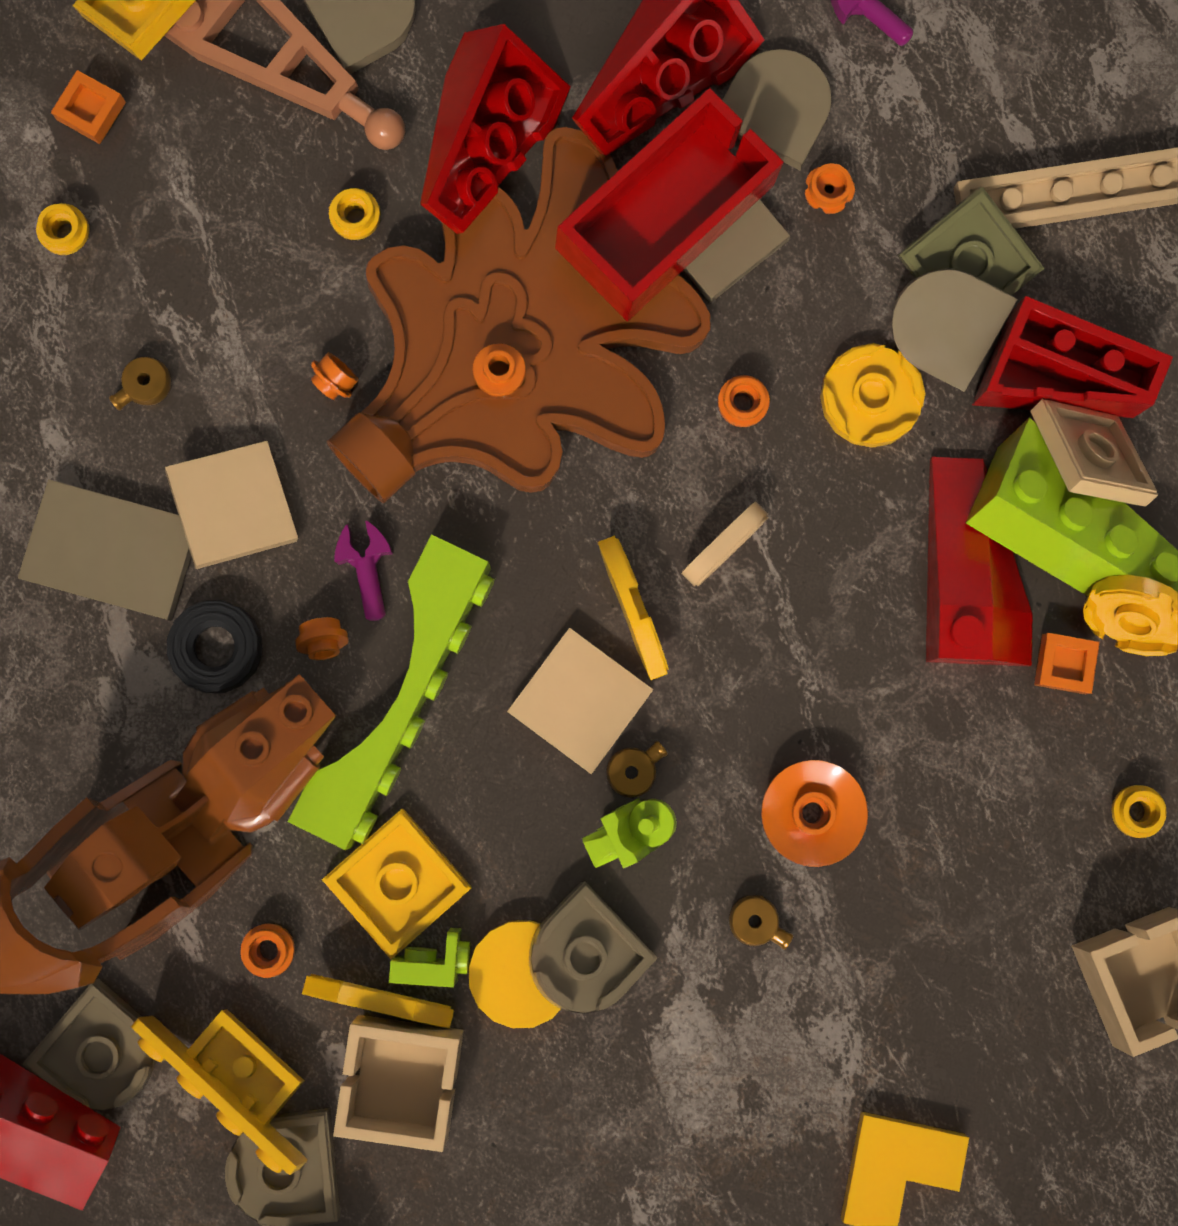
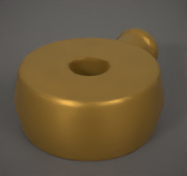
(133, 387)
(644, 763)
(768, 926)

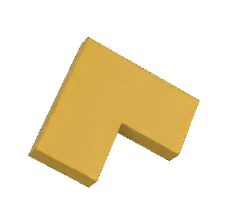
(889, 1154)

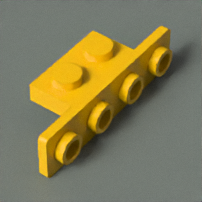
(236, 1076)

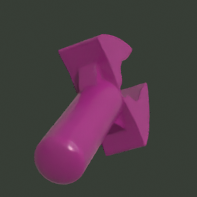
(878, 15)
(365, 567)

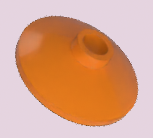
(841, 819)

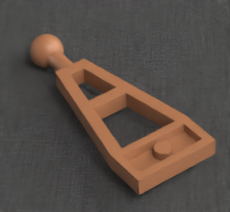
(207, 18)

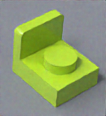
(423, 967)

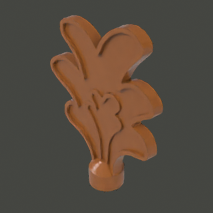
(521, 293)

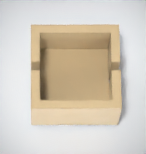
(1135, 980)
(402, 1083)

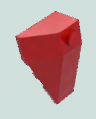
(661, 63)
(489, 116)
(973, 582)

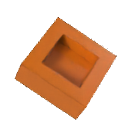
(88, 107)
(1066, 663)

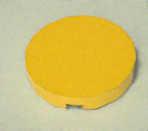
(872, 395)
(1135, 613)
(503, 979)

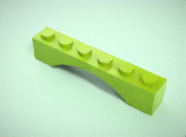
(341, 795)

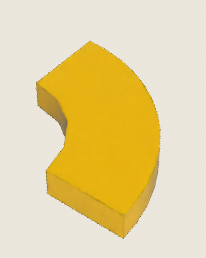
(636, 616)
(378, 1000)

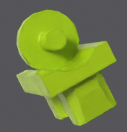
(631, 832)

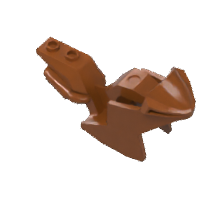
(237, 777)

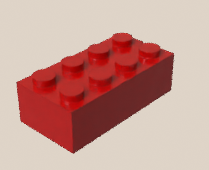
(667, 205)

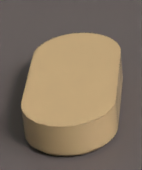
(725, 544)

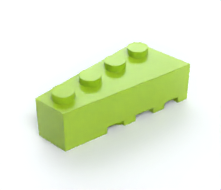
(1063, 531)

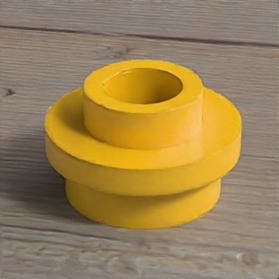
(354, 199)
(52, 219)
(1154, 813)

